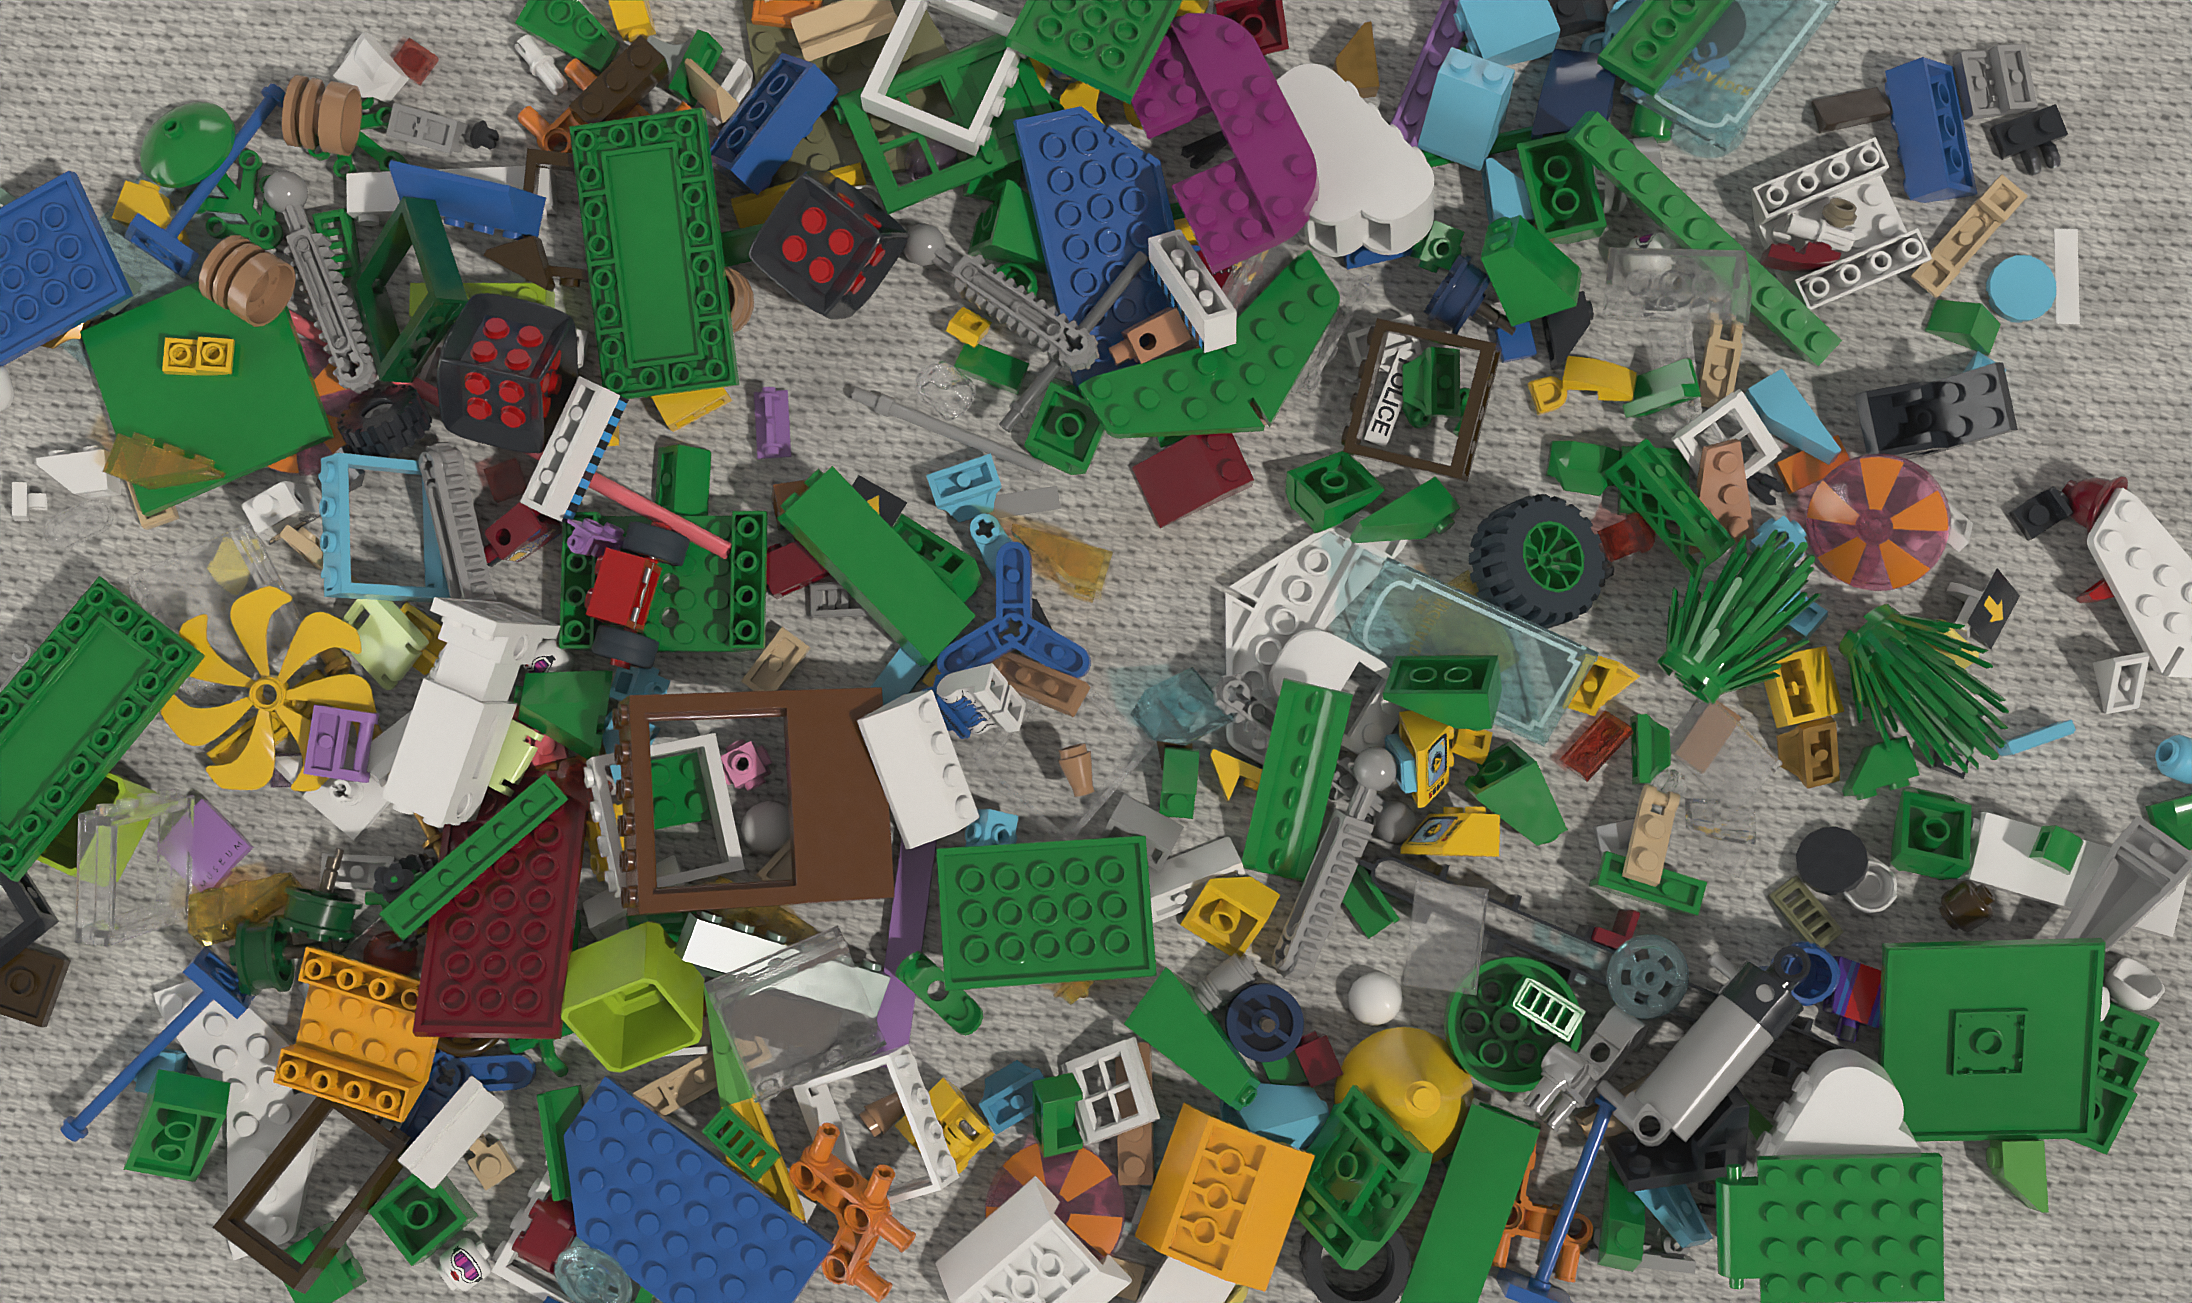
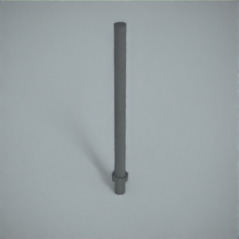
(1019, 409)

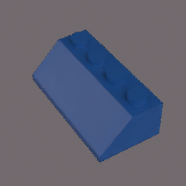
(772, 122)
(1930, 131)
(472, 200)

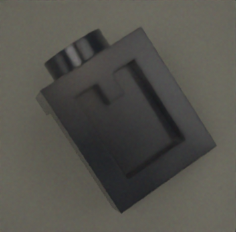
(2041, 512)

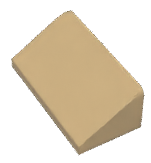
(709, 92)

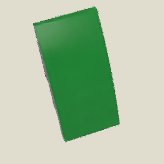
(2121, 1060)

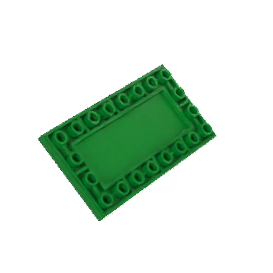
(654, 254)
(79, 713)

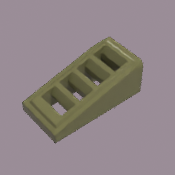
(1824, 918)

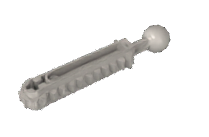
(311, 257)
(1005, 299)
(455, 523)
(1392, 819)
(1332, 869)

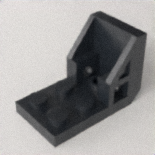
(1938, 414)
(1675, 1162)

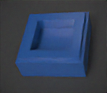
(1518, 345)

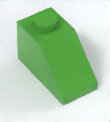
(2021, 1169)

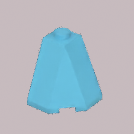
(1281, 1114)

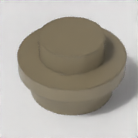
(1840, 213)

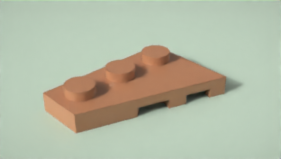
(1724, 488)

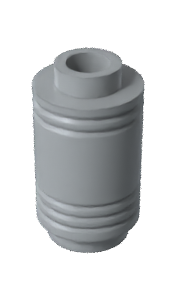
(1226, 981)

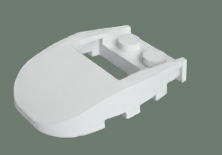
(1328, 662)

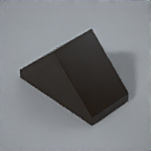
(526, 259)

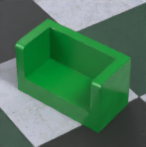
(1055, 1114)

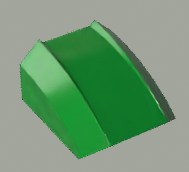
(1065, 430)
(1330, 490)
(1931, 834)

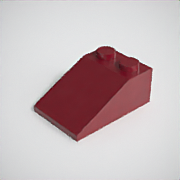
(1192, 476)

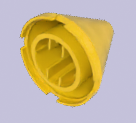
(1414, 1082)

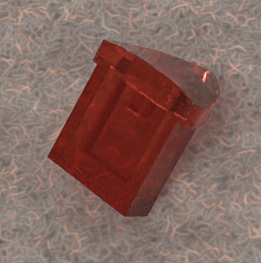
(1627, 537)
(571, 782)

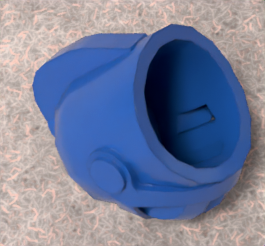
(1815, 986)

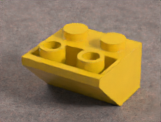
(1804, 688)

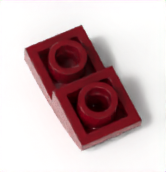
(1809, 258)

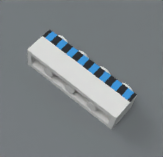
(1192, 290)
(574, 450)

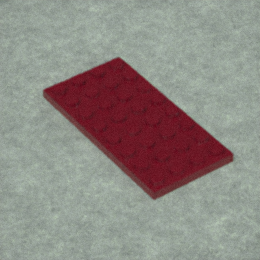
(507, 938)

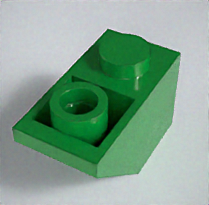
(1880, 768)

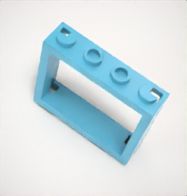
(336, 534)

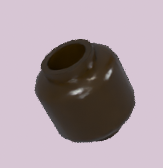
(1967, 906)

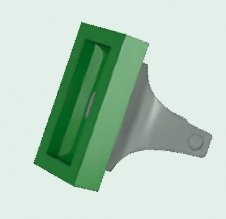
(701, 49)

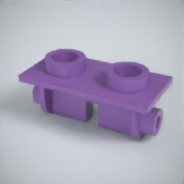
(772, 423)
(593, 538)

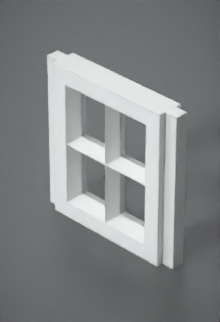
(1748, 420)
(1138, 1082)

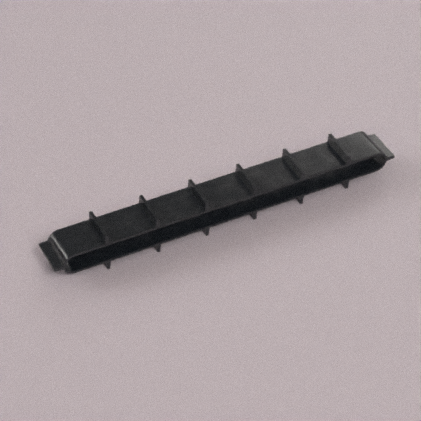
(1782, 1066)

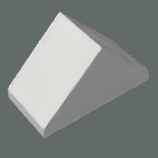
(2121, 681)

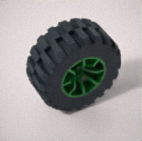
(1538, 560)

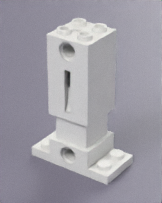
(464, 710)

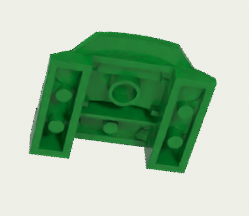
(1360, 1180)

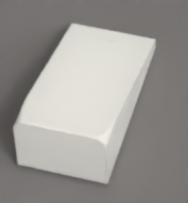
(357, 870)

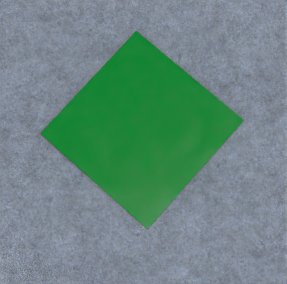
(236, 419)
(1993, 1036)

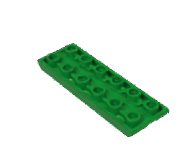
(1296, 779)

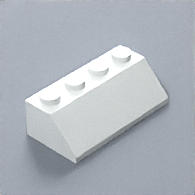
(918, 768)

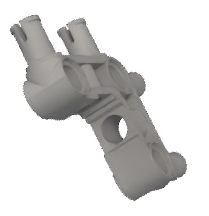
(1573, 1077)

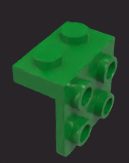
(337, 1279)

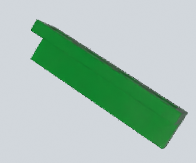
(1675, 503)

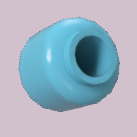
(2175, 758)

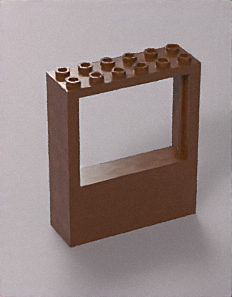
(833, 800)

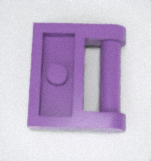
(329, 743)

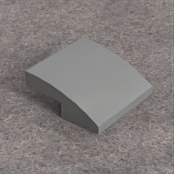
(1995, 81)

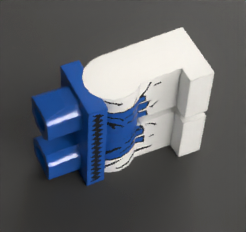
(975, 703)

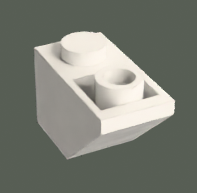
(82, 471)

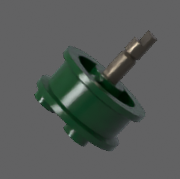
(320, 910)
(266, 956)

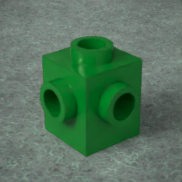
(1438, 247)

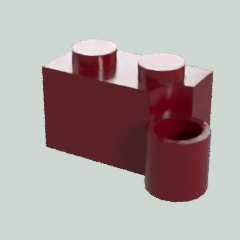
(791, 568)

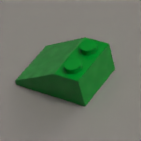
(1447, 688)
(178, 1125)

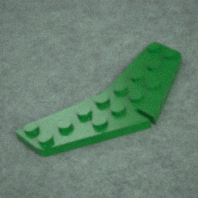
(1213, 389)

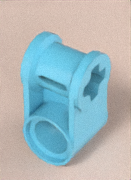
(990, 546)

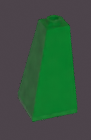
(1190, 1036)

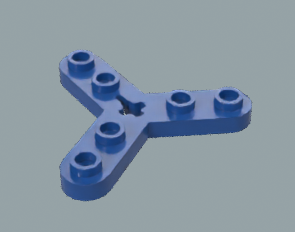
(1014, 603)
(493, 1071)

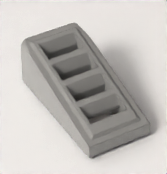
(816, 602)

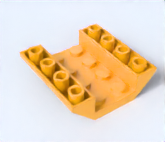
(357, 1037)
(1224, 1198)

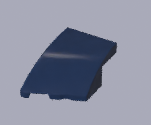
(1571, 89)

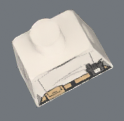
(279, 506)

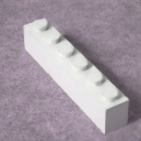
(374, 195)

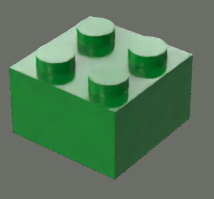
(421, 1217)

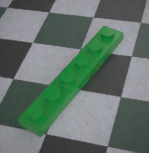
(473, 857)

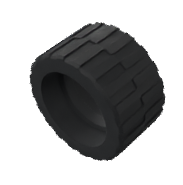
(1384, 1290)

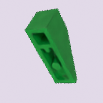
(1411, 516)
(950, 563)
(1621, 1225)

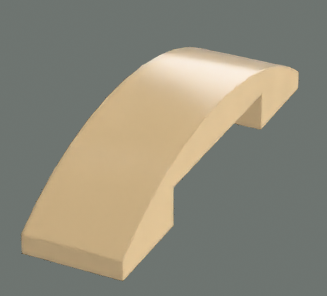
(1968, 235)
(681, 1085)

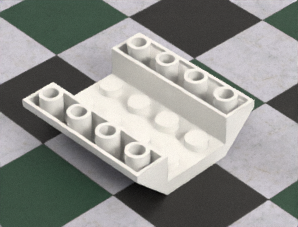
(1880, 241)
(1027, 1258)

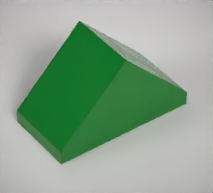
(1964, 324)

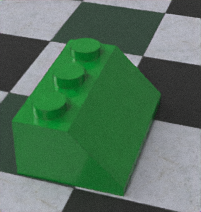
(1561, 190)

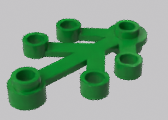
(365, 143)
(241, 203)

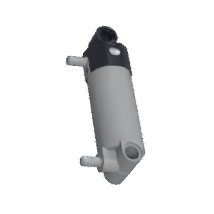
(1716, 1050)

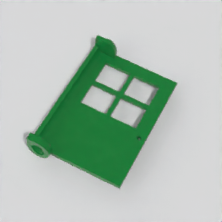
(965, 79)

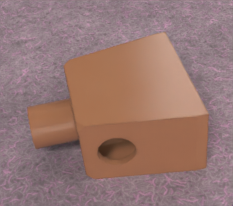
(1164, 331)

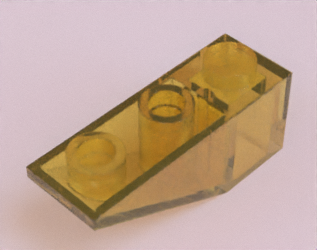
(155, 468)
(217, 911)

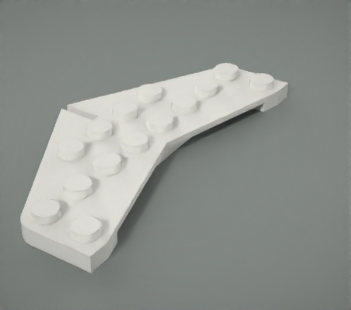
(2148, 579)
(1293, 594)
(257, 1110)

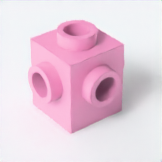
(757, 769)

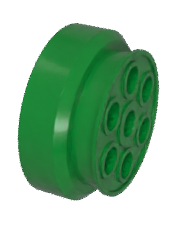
(1467, 1047)

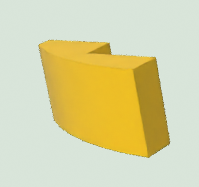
(198, 356)
(1607, 378)

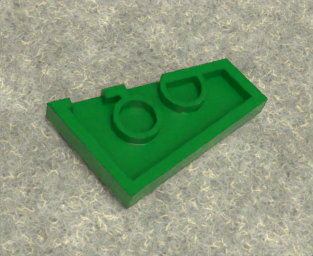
(570, 30)

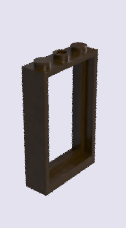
(268, 1254)

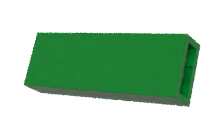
(875, 565)
(1472, 1206)

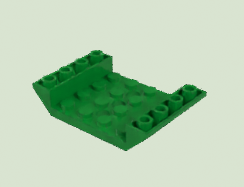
(717, 598)

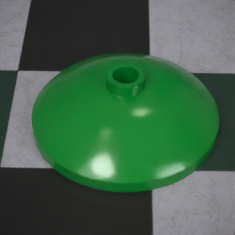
(187, 144)

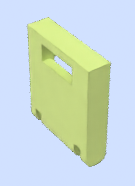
(387, 640)
(514, 757)

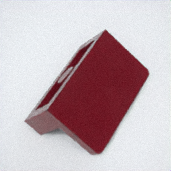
(1621, 932)

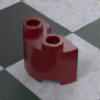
(548, 1234)

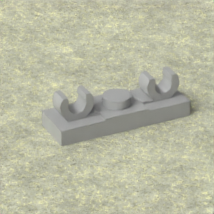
(1669, 1260)

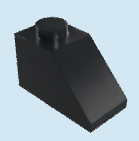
(1579, 15)
(1565, 328)

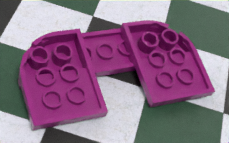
(1273, 180)

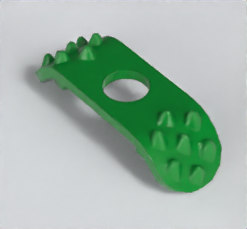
(955, 1008)

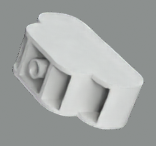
(1369, 177)
(1838, 1108)

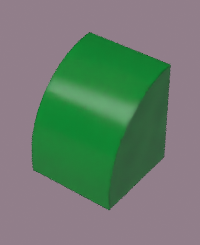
(2057, 848)

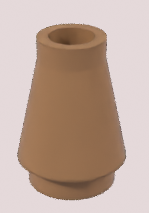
(1077, 768)
(882, 1114)

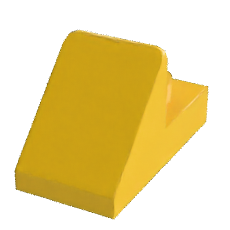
(1230, 769)

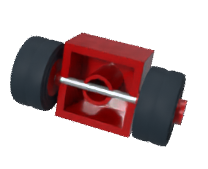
(627, 589)

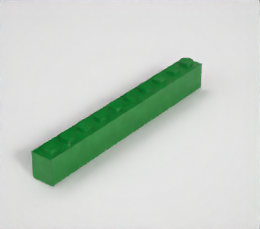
(1697, 230)

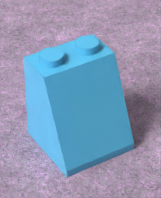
(1508, 29)
(1466, 108)

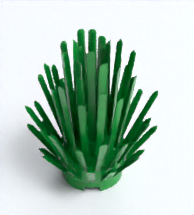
(1721, 639)
(1911, 678)

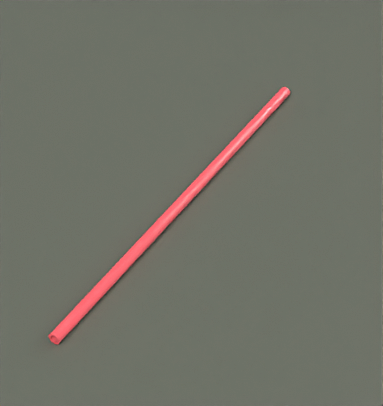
(598, 483)

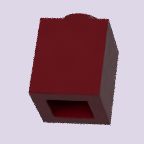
(1317, 1058)

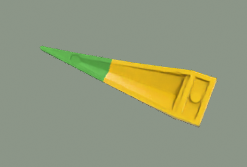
(735, 1092)

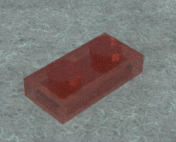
(1596, 745)

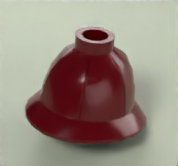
(2090, 497)

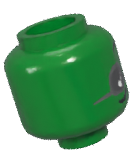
(1648, 123)

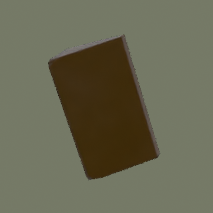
(1850, 109)

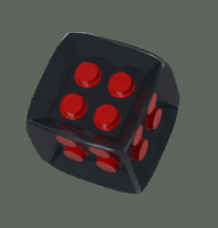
(828, 244)
(507, 372)

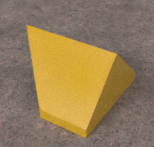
(1601, 684)

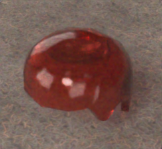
(391, 959)

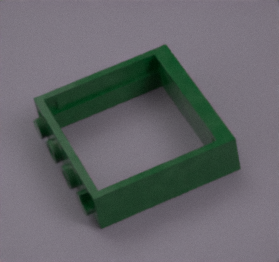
(403, 355)

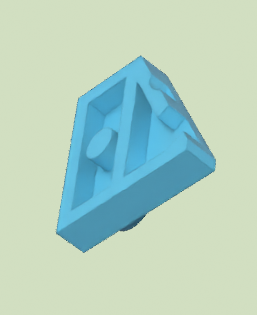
(1677, 1213)

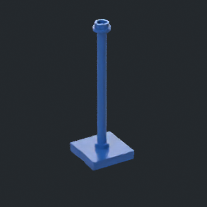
(163, 243)
(218, 984)
(1538, 1288)

